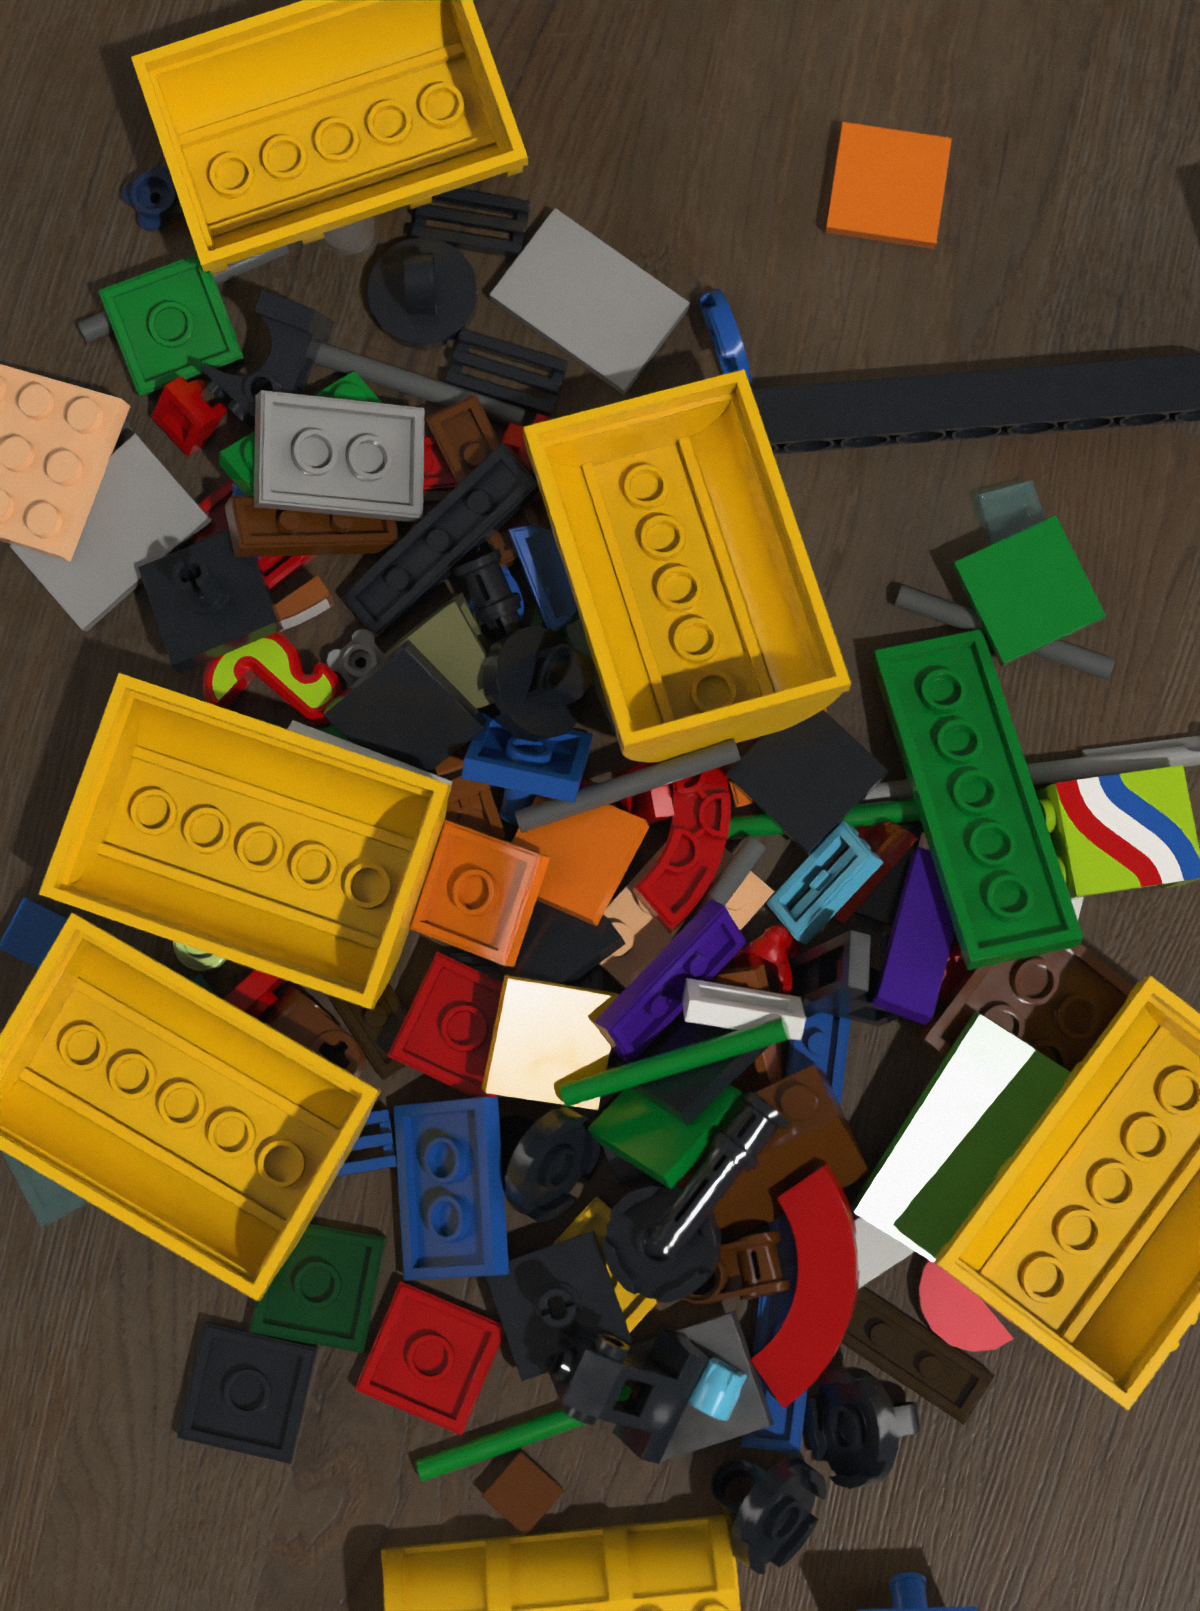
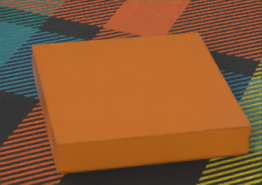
(888, 185)
(586, 858)
(479, 893)

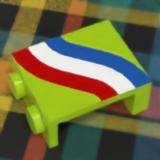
(1123, 831)

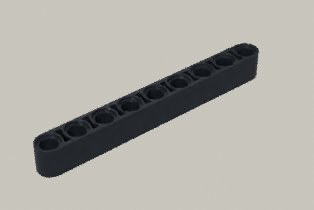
(981, 404)

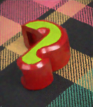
(279, 667)

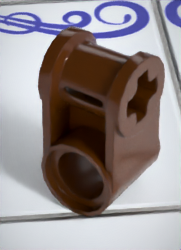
(311, 1027)
(746, 1271)

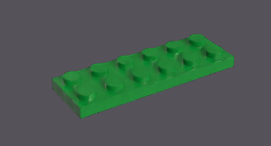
(976, 800)

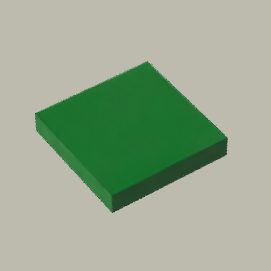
(170, 324)
(1028, 590)
(658, 1140)

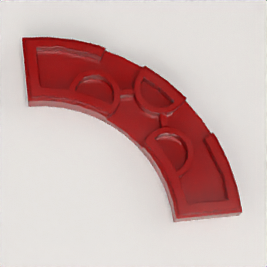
(691, 850)
(824, 1287)

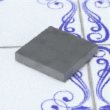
(724, 1340)

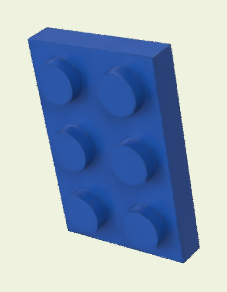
(451, 1189)

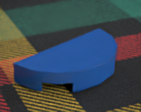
(724, 332)
(544, 574)

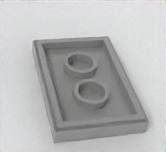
(589, 301)
(338, 456)
(133, 521)

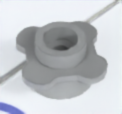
(344, 660)

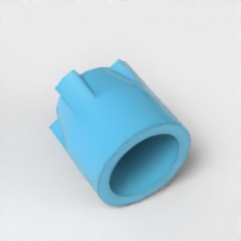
(717, 1389)

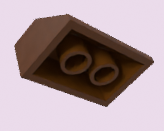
(812, 1139)

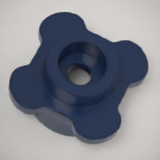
(139, 195)

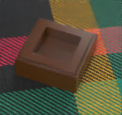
(523, 1493)

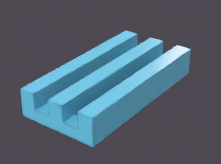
(828, 888)

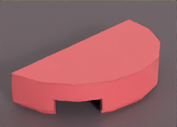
(958, 1313)

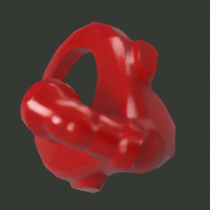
(774, 951)

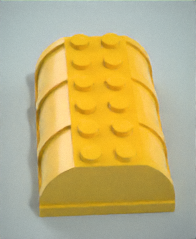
(325, 119)
(687, 568)
(248, 841)
(173, 1107)
(1099, 1206)
(587, 1569)

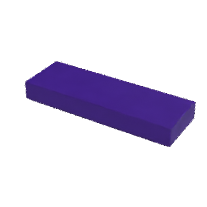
(916, 945)
(657, 991)

